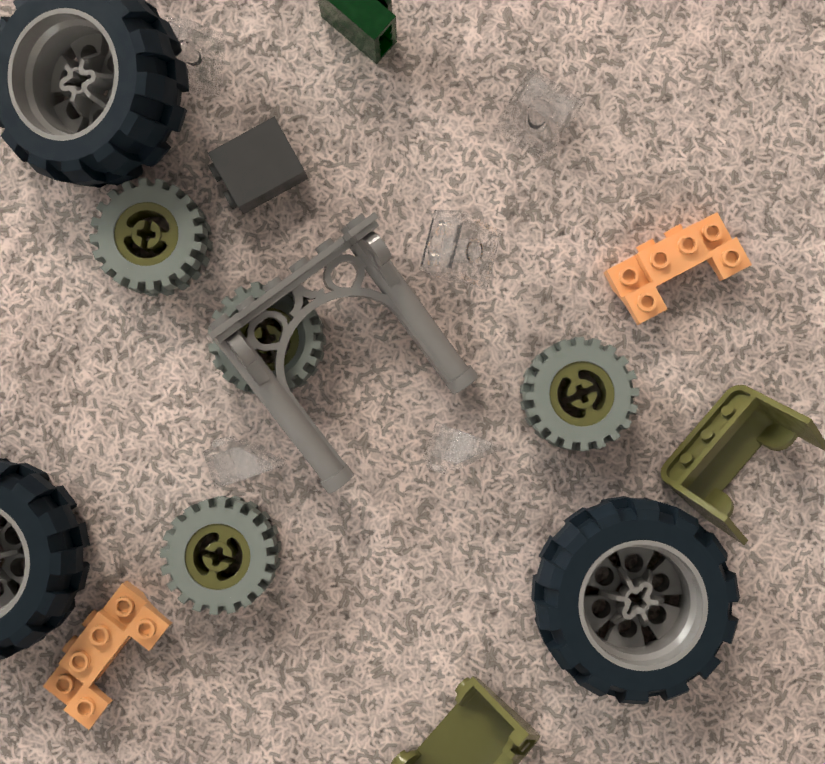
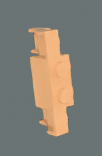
(681, 250)
(91, 653)

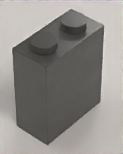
(256, 166)

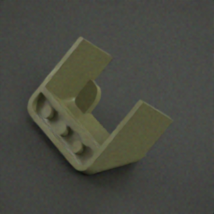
(725, 443)

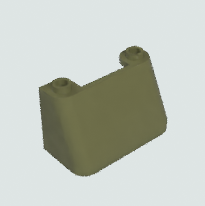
(475, 732)

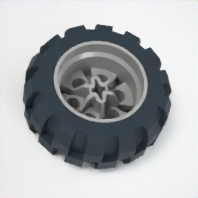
(81, 138)
(51, 553)
(684, 634)

